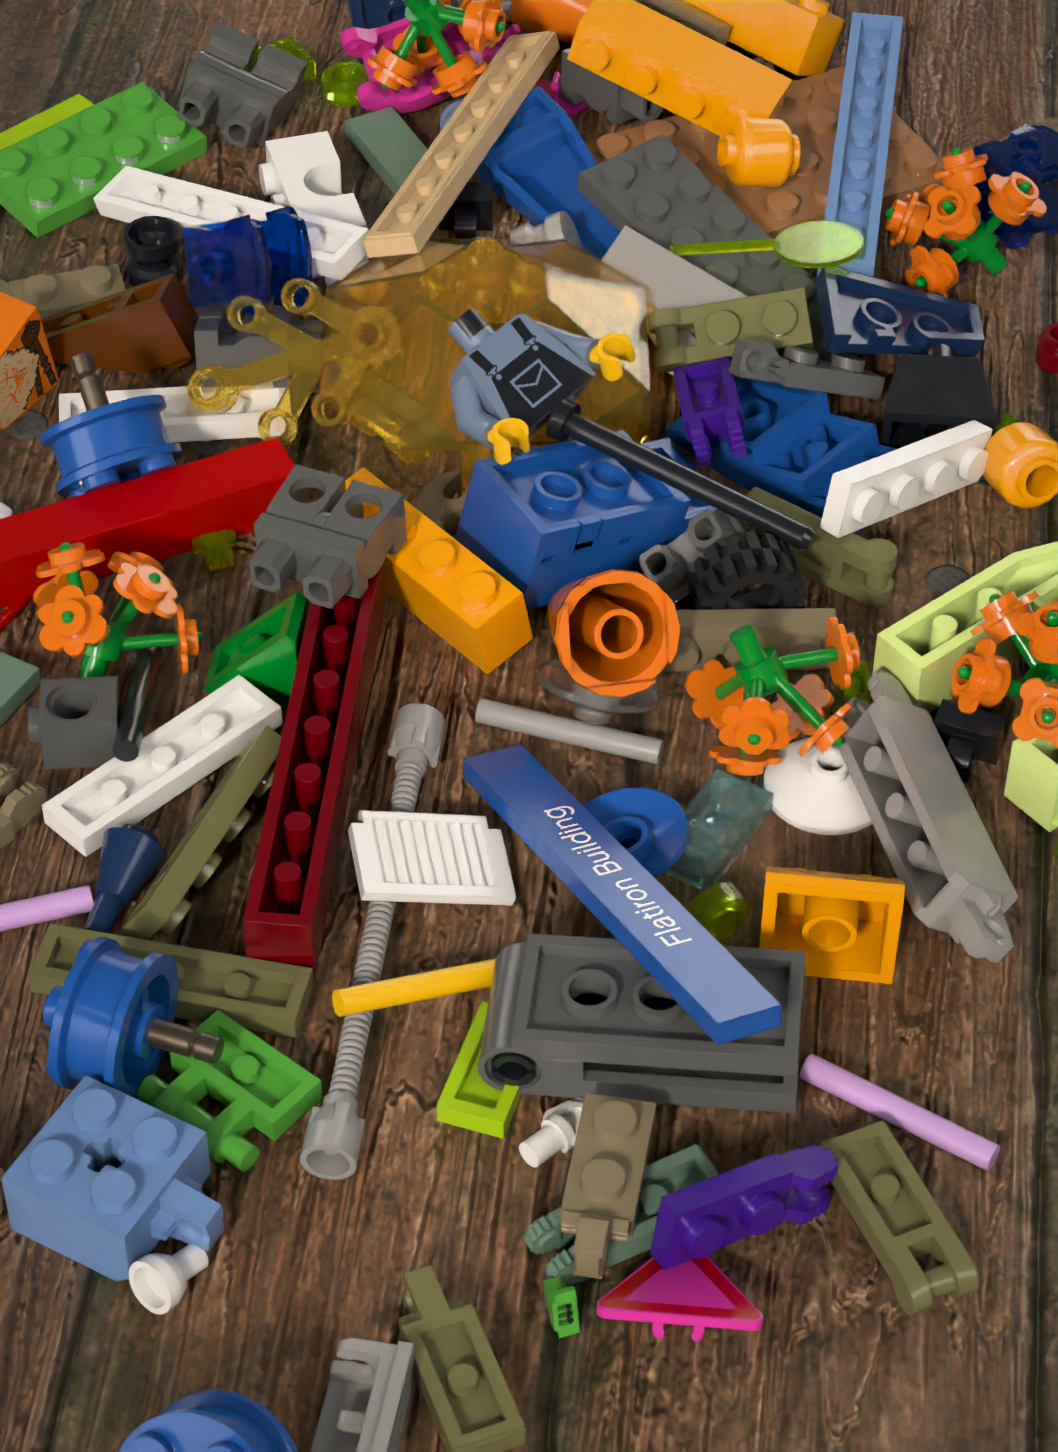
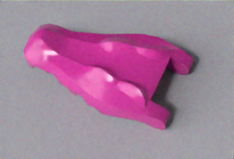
(367, 43)

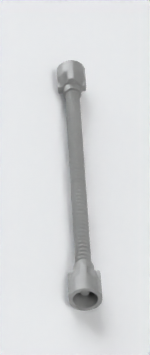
(335, 1130)

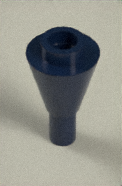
(126, 863)

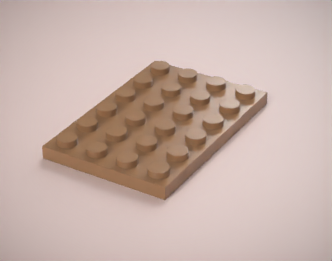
(812, 115)

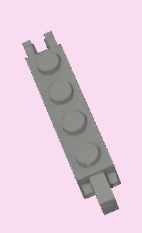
(927, 820)

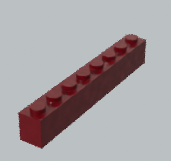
(313, 780)

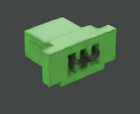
(562, 1307)

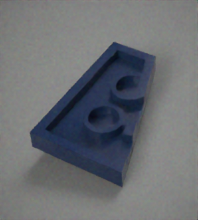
(891, 318)

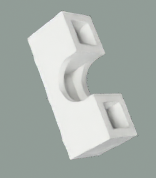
(307, 176)

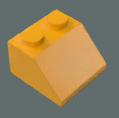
(838, 918)

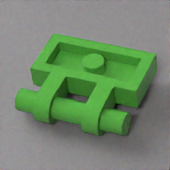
(250, 1080)

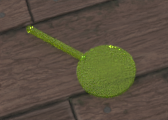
(802, 245)

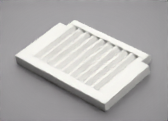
(430, 859)

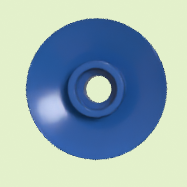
(645, 824)

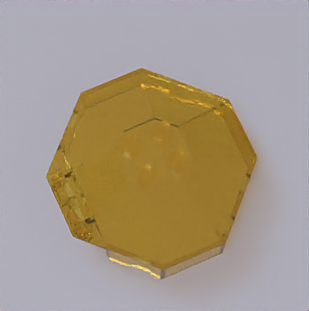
(429, 290)

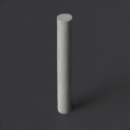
(569, 731)

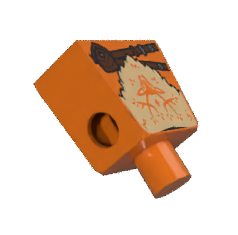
(25, 359)

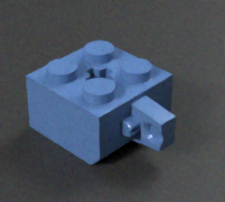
(112, 1182)

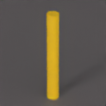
(413, 988)

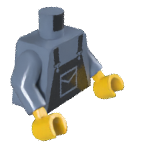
(520, 375)

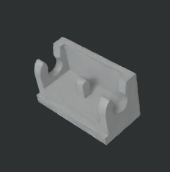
(369, 1401)

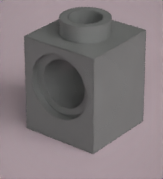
(76, 721)

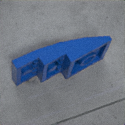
(789, 443)

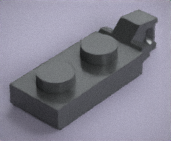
(801, 369)

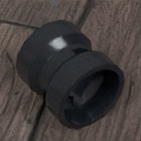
(152, 249)

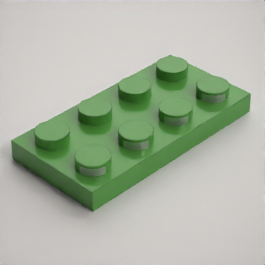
(63, 167)

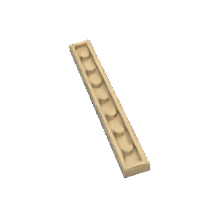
(461, 146)

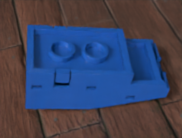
(569, 515)

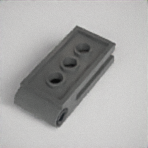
(595, 1021)

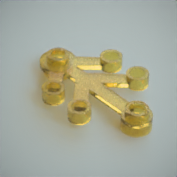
(303, 360)

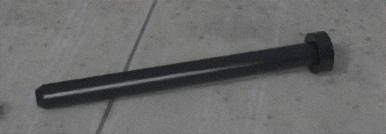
(568, 422)

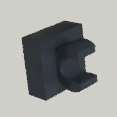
(470, 211)
(969, 736)

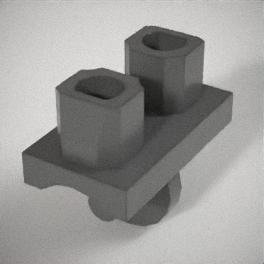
(671, 563)

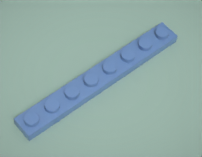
(864, 131)

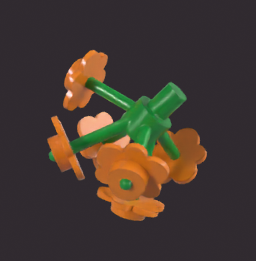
(74, 611)
(754, 726)

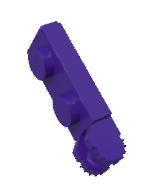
(710, 407)
(742, 1204)

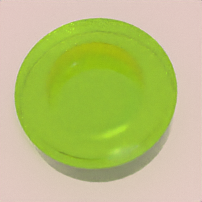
(342, 81)
(720, 909)

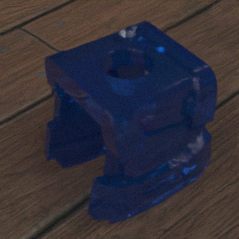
(1035, 155)
(247, 259)

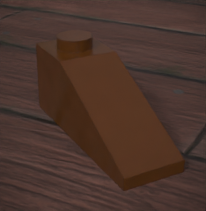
(129, 329)

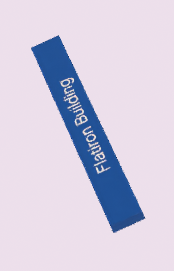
(624, 896)

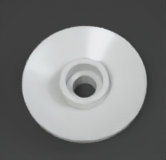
(815, 792)

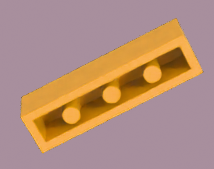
(784, 32)
(675, 66)
(452, 589)

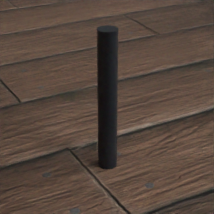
(137, 704)

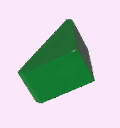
(263, 651)

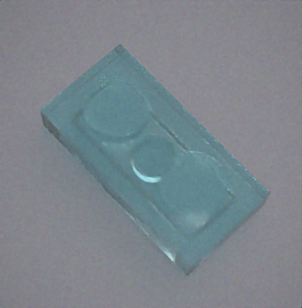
(720, 826)

